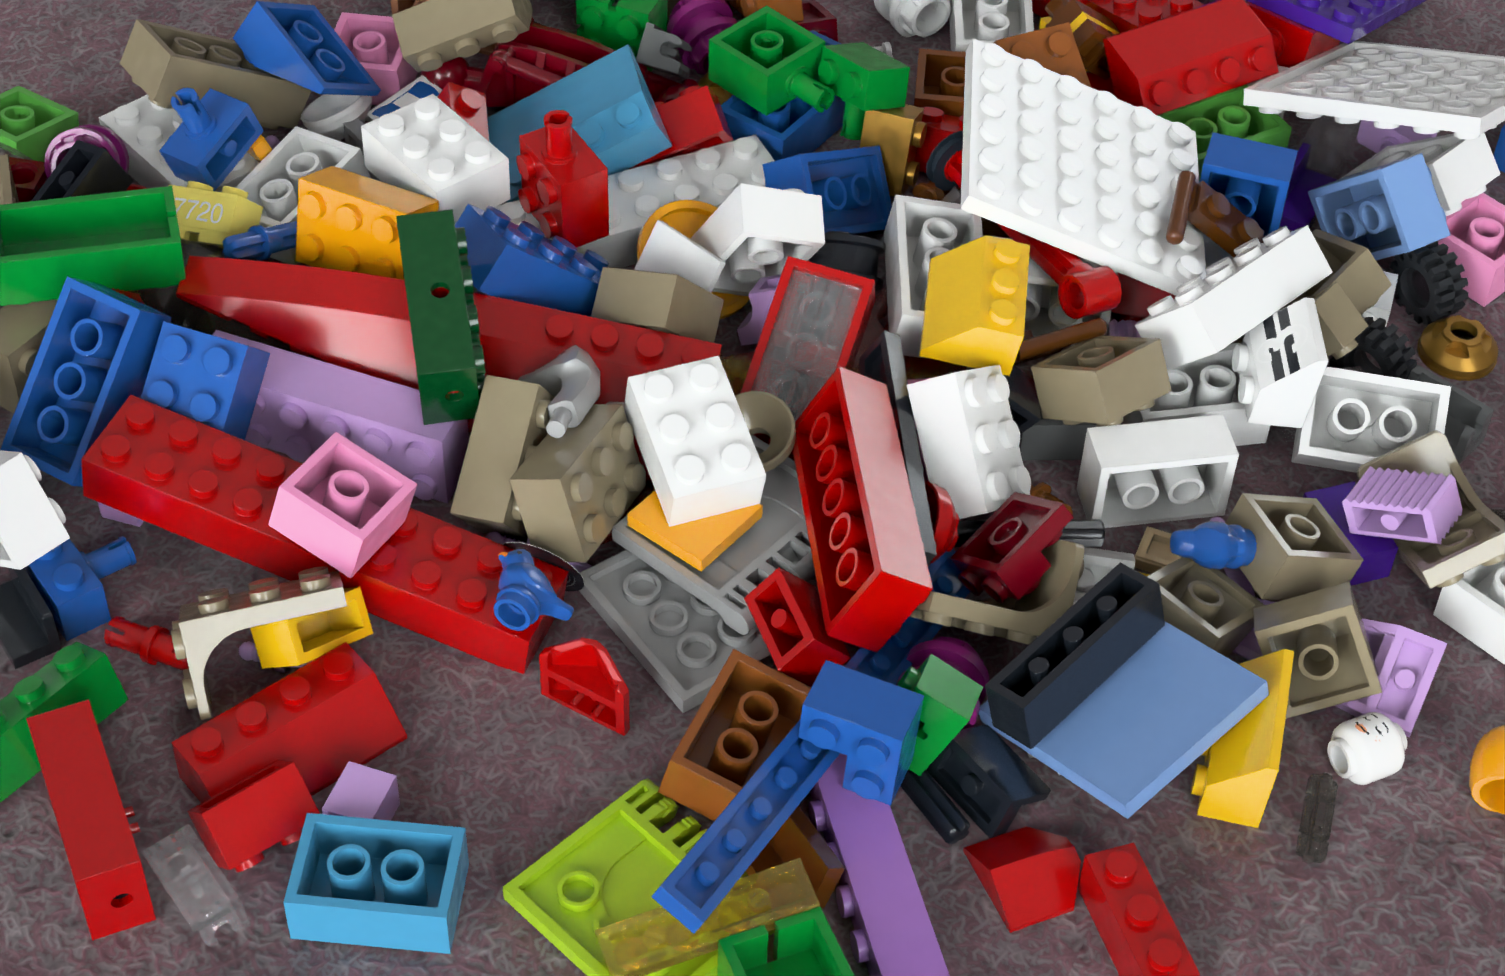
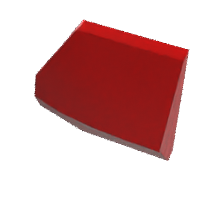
(586, 681)
(1027, 875)

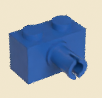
(211, 137)
(73, 586)

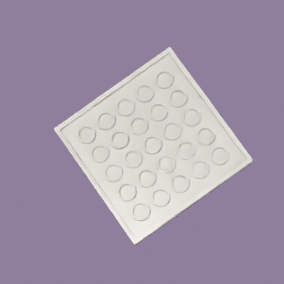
(1391, 88)
(1076, 167)

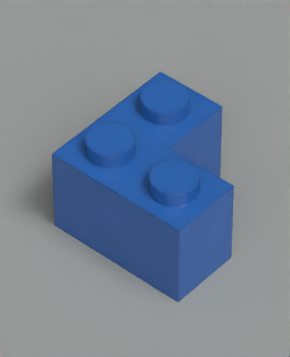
(868, 723)

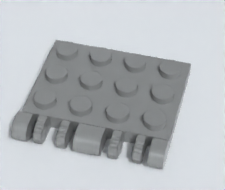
(771, 543)

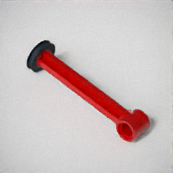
(1081, 286)

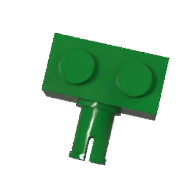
(862, 80)

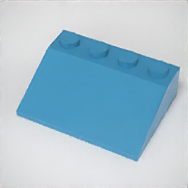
(608, 111)

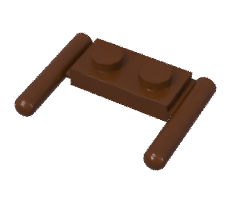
(1210, 214)
(1054, 341)

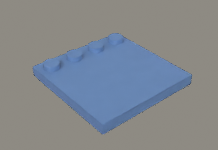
(1148, 720)

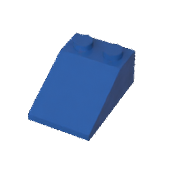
(303, 49)
(847, 180)

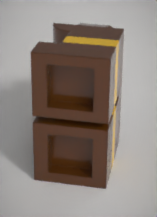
(1088, 30)

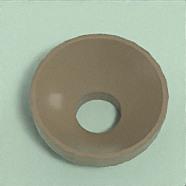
(772, 417)

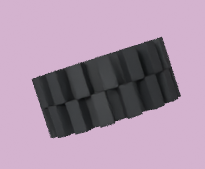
(1429, 283)
(1384, 347)

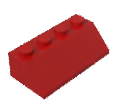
(1190, 56)
(312, 717)

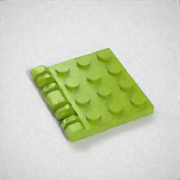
(607, 876)

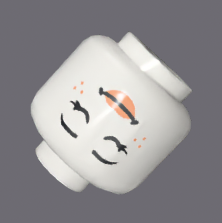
(1367, 748)

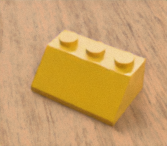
(976, 304)
(1247, 758)

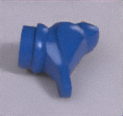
(1215, 545)
(525, 593)

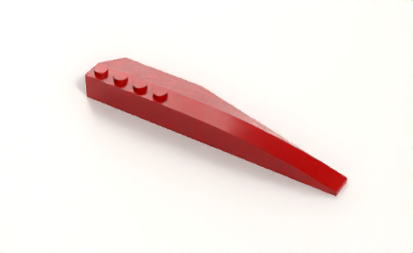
(366, 326)

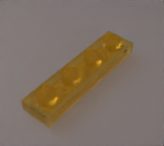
(660, 941)

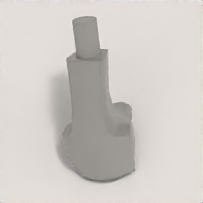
(573, 383)

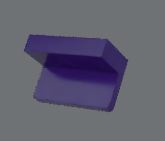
(1298, 206)

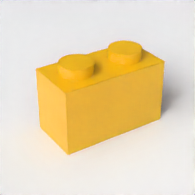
(312, 635)

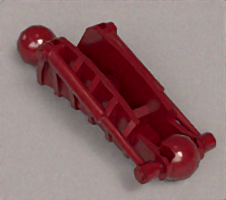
(535, 62)

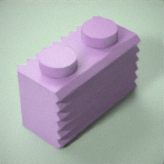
(1403, 505)

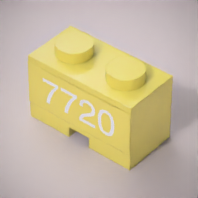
(213, 215)

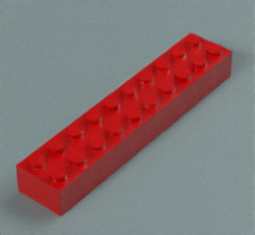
(223, 496)

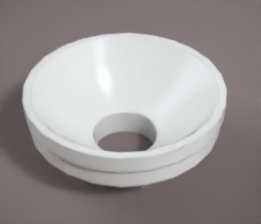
(329, 113)

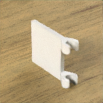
(676, 254)

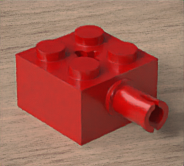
(1292, 40)
(563, 182)

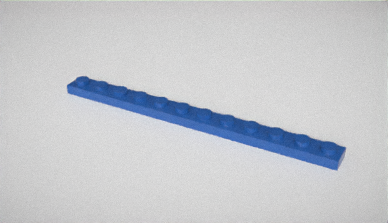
(782, 783)

